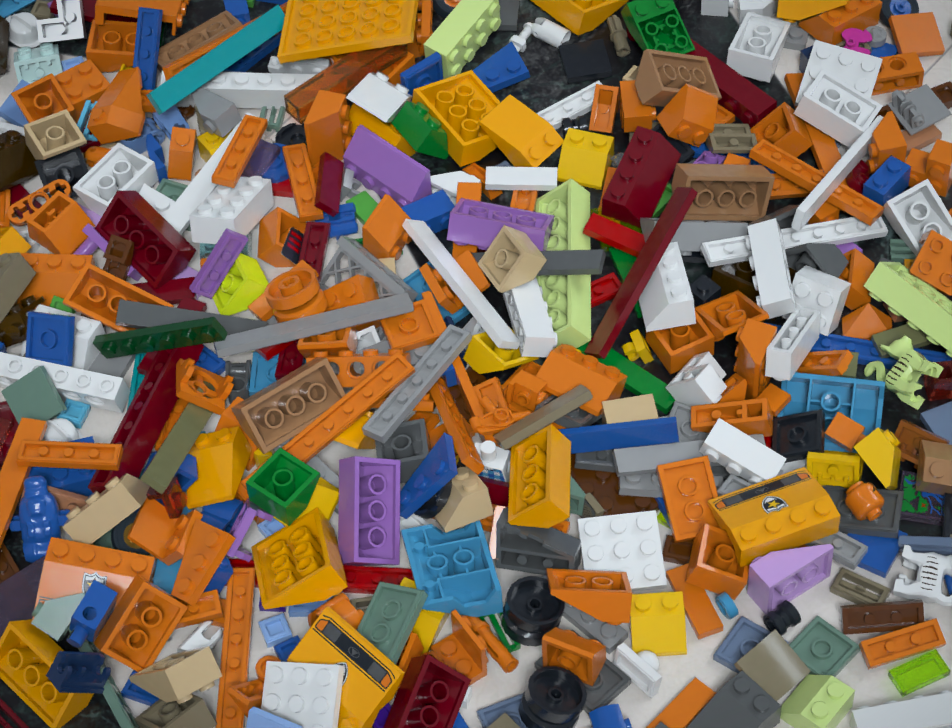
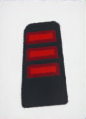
(293, 245)

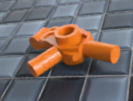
(495, 419)

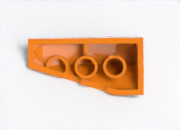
(119, 110)

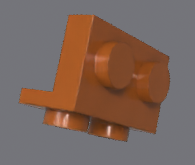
(910, 438)

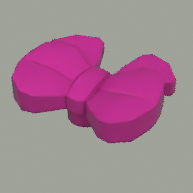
(855, 36)

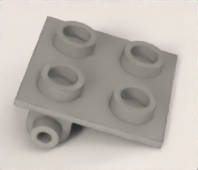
(918, 109)

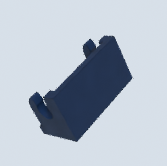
(78, 672)

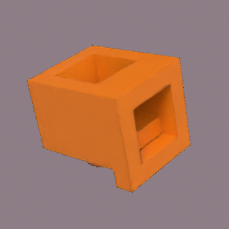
(527, 390)

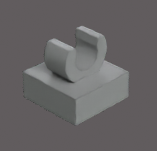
(349, 184)

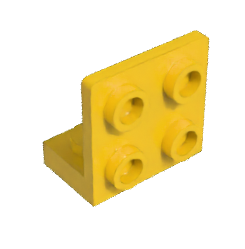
(835, 468)

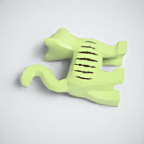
(906, 372)

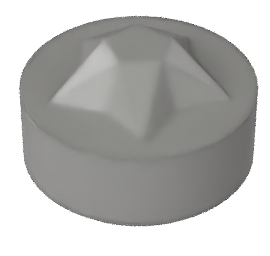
(879, 36)

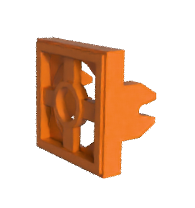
(186, 390)

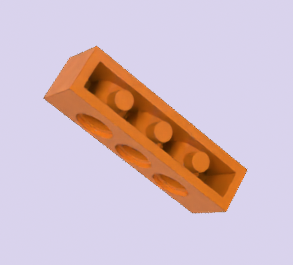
(899, 73)
(346, 359)

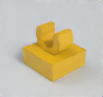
(637, 348)

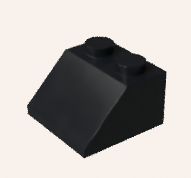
(66, 166)

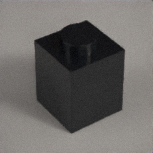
(704, 290)

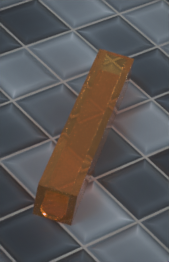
(341, 77)

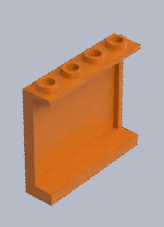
(172, 10)

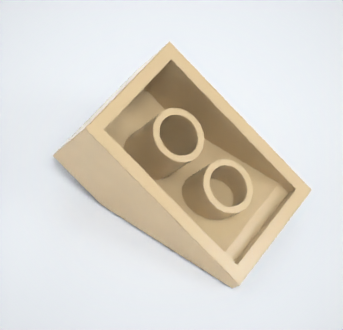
(179, 675)

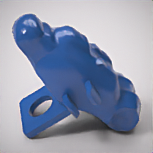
(38, 518)

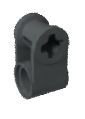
(241, 373)

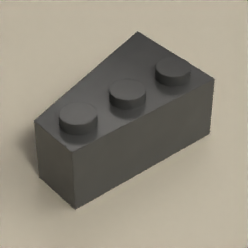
(534, 548)

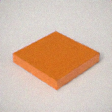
(916, 33)
(411, 329)

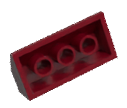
(640, 177)
(158, 247)
(428, 695)

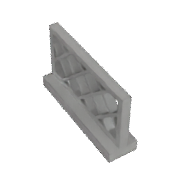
(372, 268)

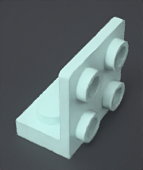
(37, 62)

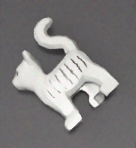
(929, 579)

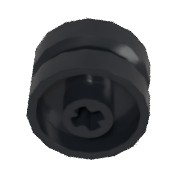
(530, 611)
(552, 699)

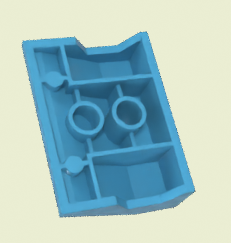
(853, 397)
(454, 569)

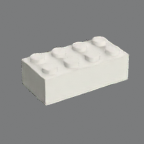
(231, 209)

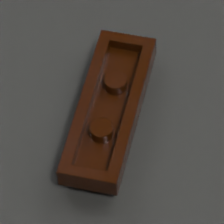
(881, 616)

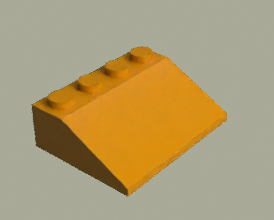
(580, 15)
(459, 106)
(299, 563)

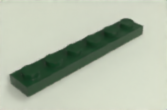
(160, 337)

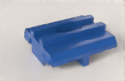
(343, 222)

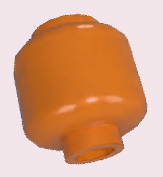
(864, 501)

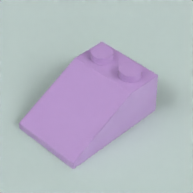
(787, 574)

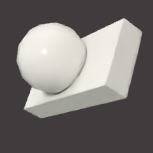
(639, 667)

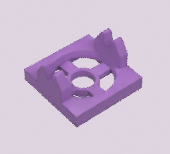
(242, 525)

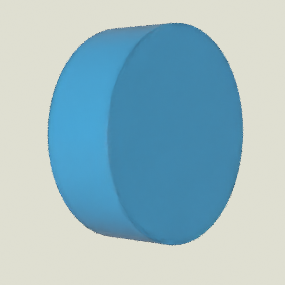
(726, 605)

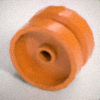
(295, 295)

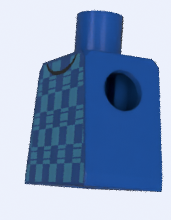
(91, 614)

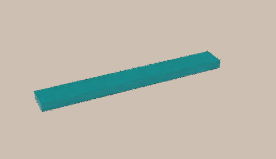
(217, 60)

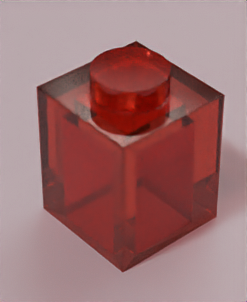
(940, 387)

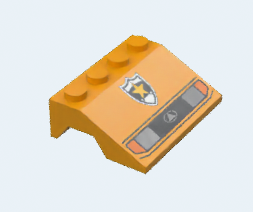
(776, 515)
(368, 675)

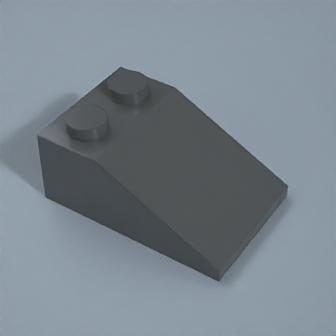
(739, 705)

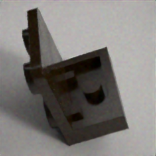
(14, 325)

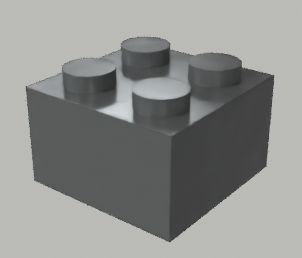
(408, 444)

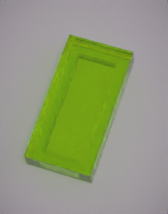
(919, 673)

